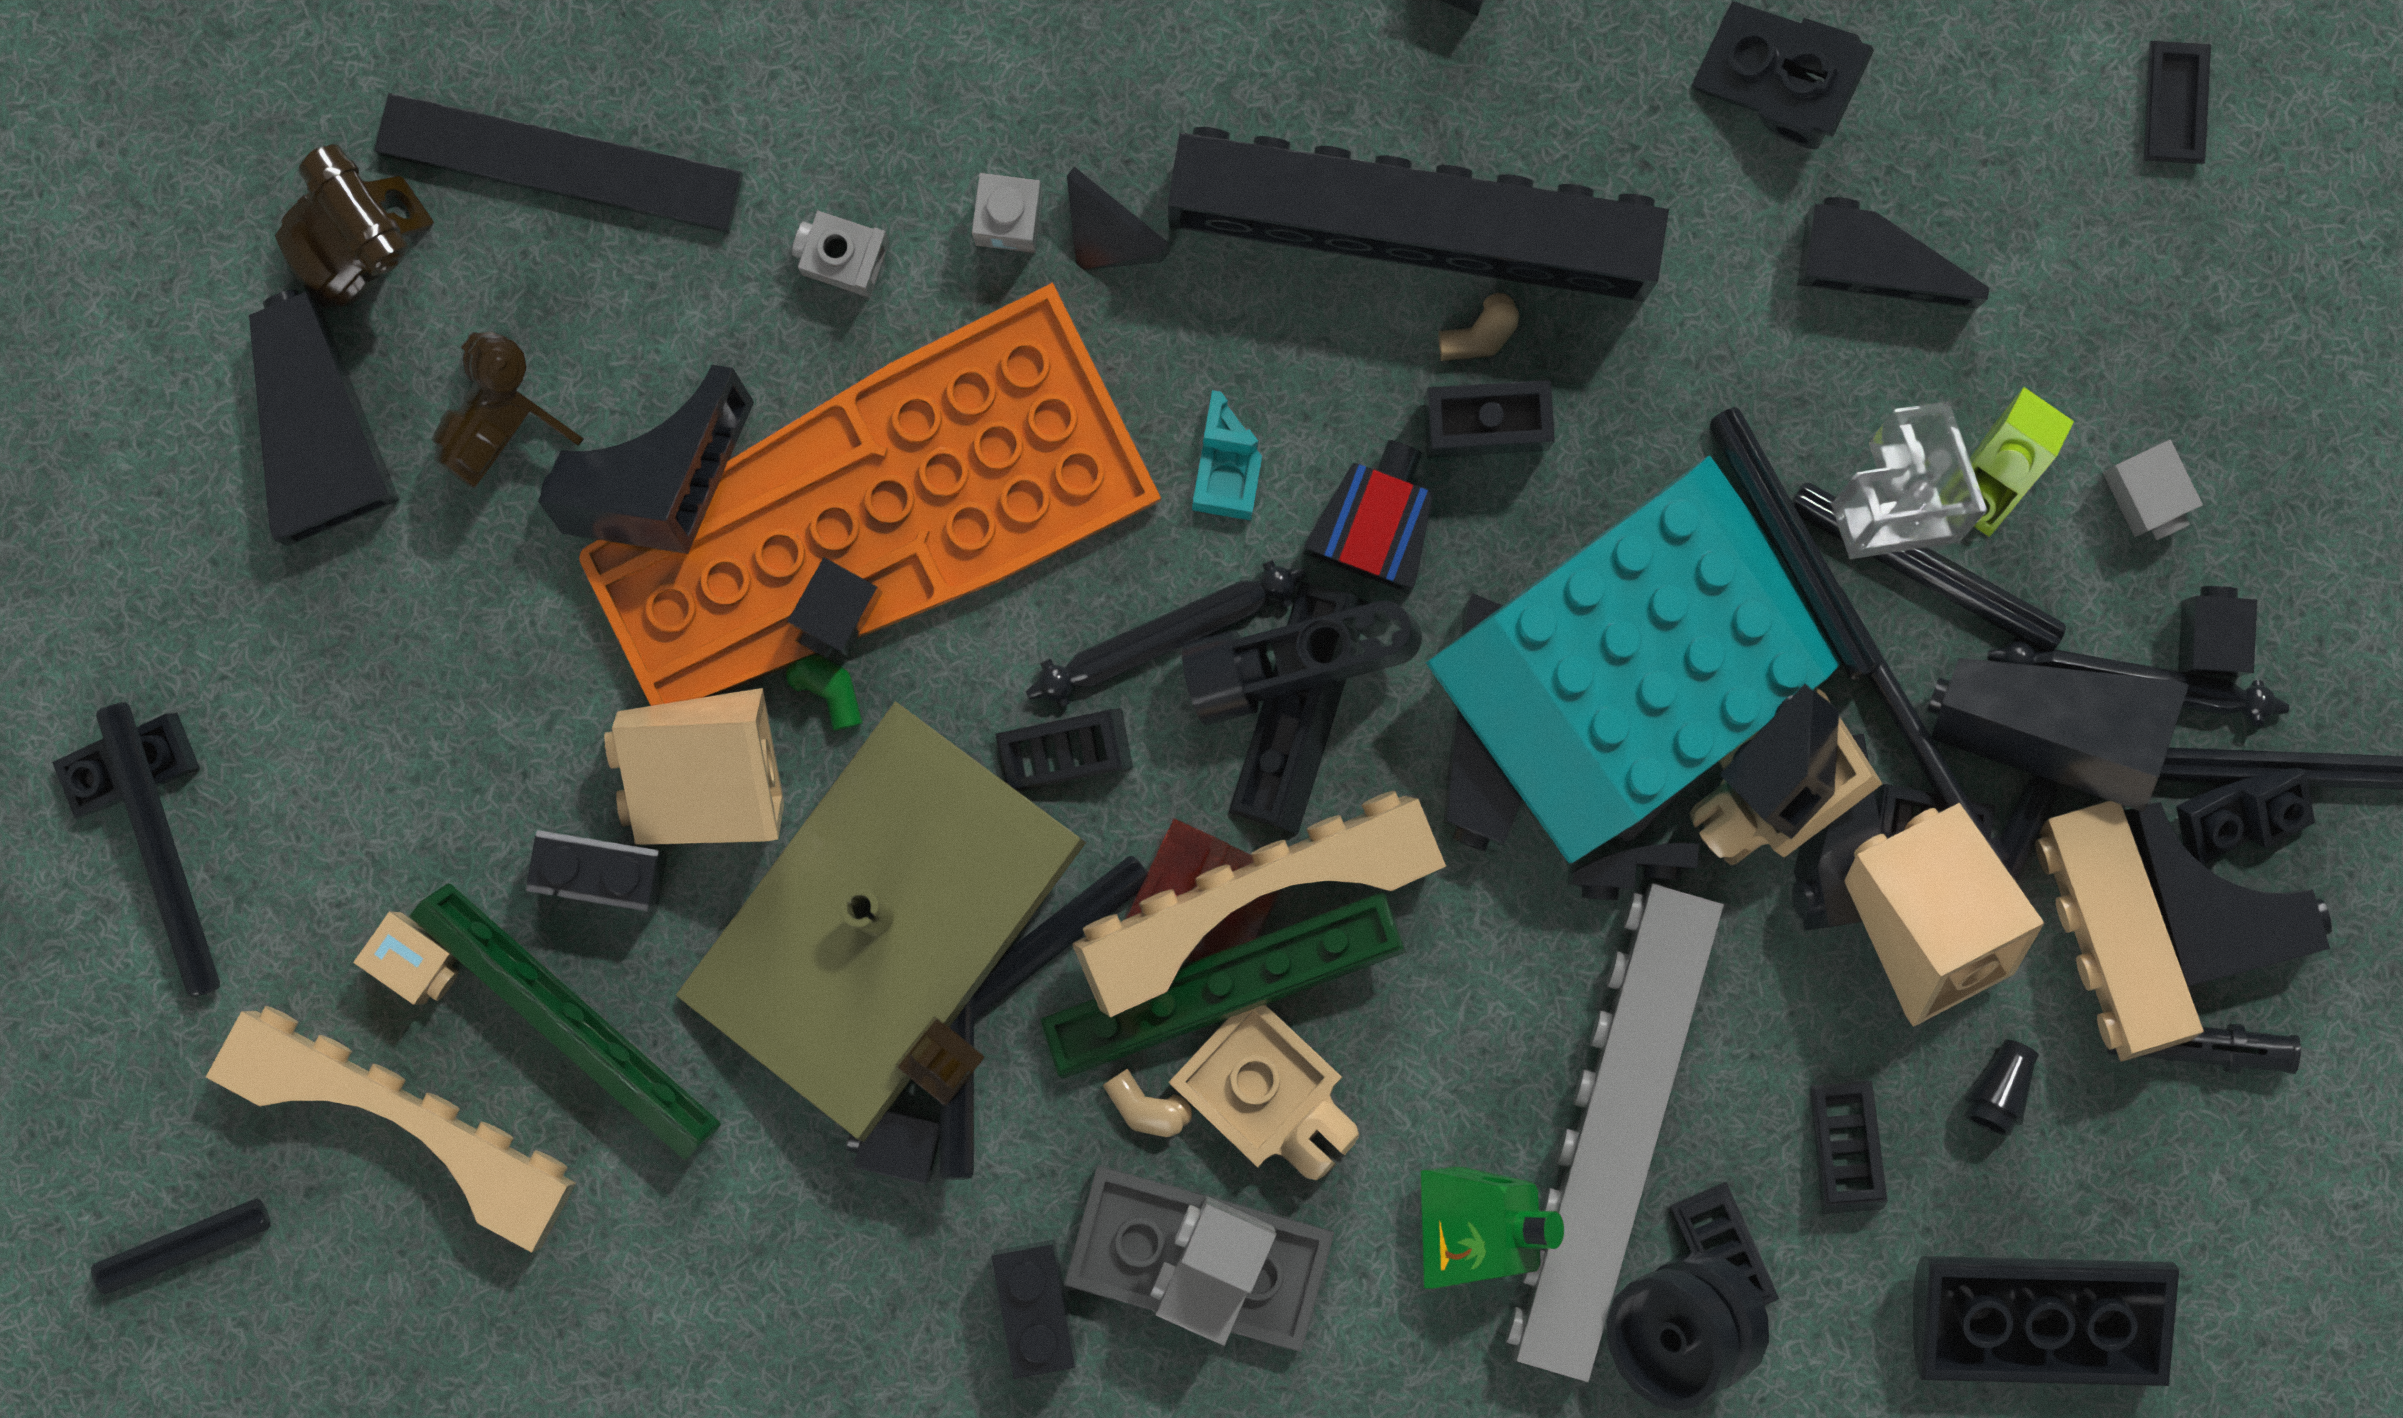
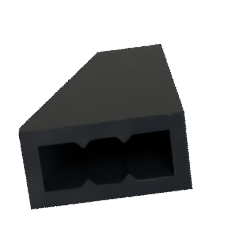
(312, 427)
(2062, 724)
(1478, 793)

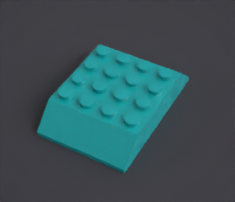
(1637, 661)

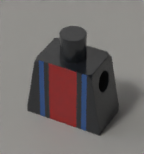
(1376, 521)

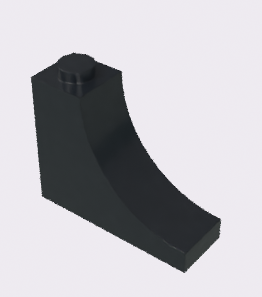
(657, 484)
(2218, 924)

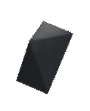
(1107, 231)

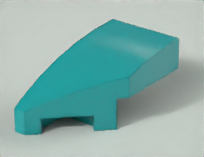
(1227, 464)

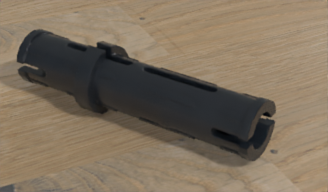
(2274, 1053)

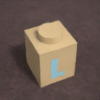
(408, 960)

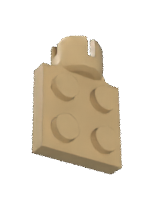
(1737, 830)
(1267, 1092)

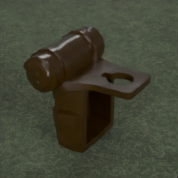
(339, 231)
(491, 409)

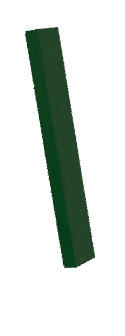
(1229, 984)
(565, 1020)

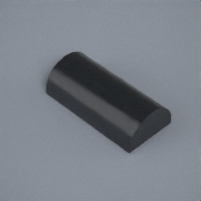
(2044, 1320)

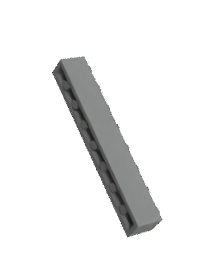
(1616, 1128)

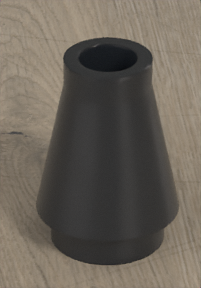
(2002, 1091)

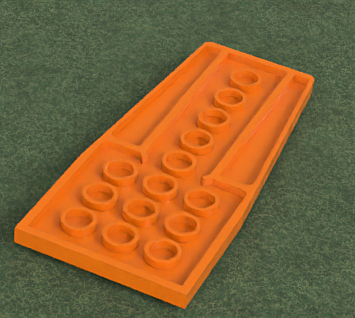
(911, 479)

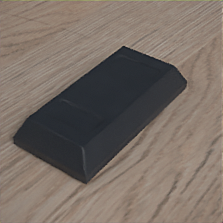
(2177, 102)

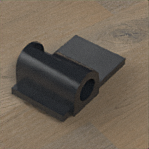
(1764, 67)

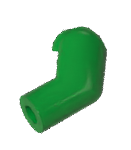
(829, 682)

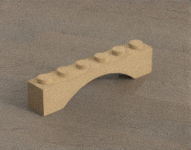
(1143, 953)
(503, 1187)

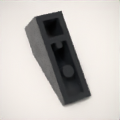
(1873, 256)
(1825, 860)

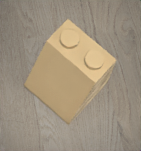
(698, 771)
(1940, 911)

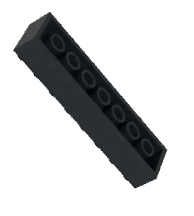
(1417, 215)

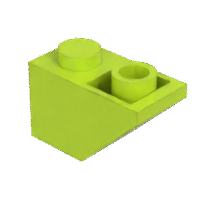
(2016, 454)

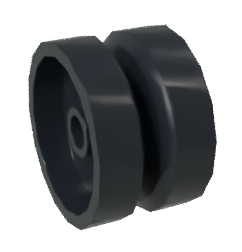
(1687, 1330)

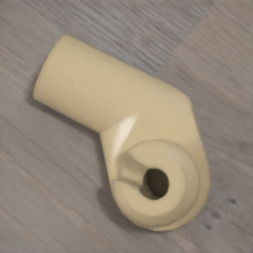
(1486, 335)
(1147, 1113)

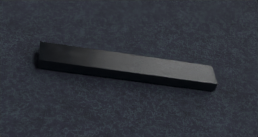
(559, 163)

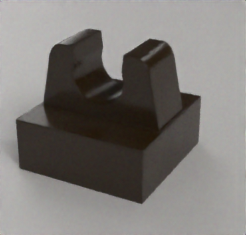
(940, 1060)

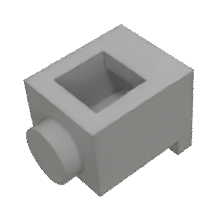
(853, 271)

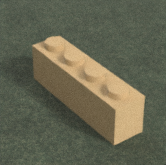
(2118, 931)

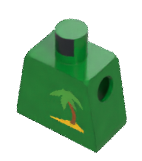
(1482, 1226)

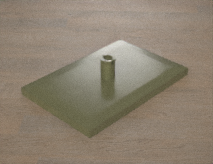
(945, 867)

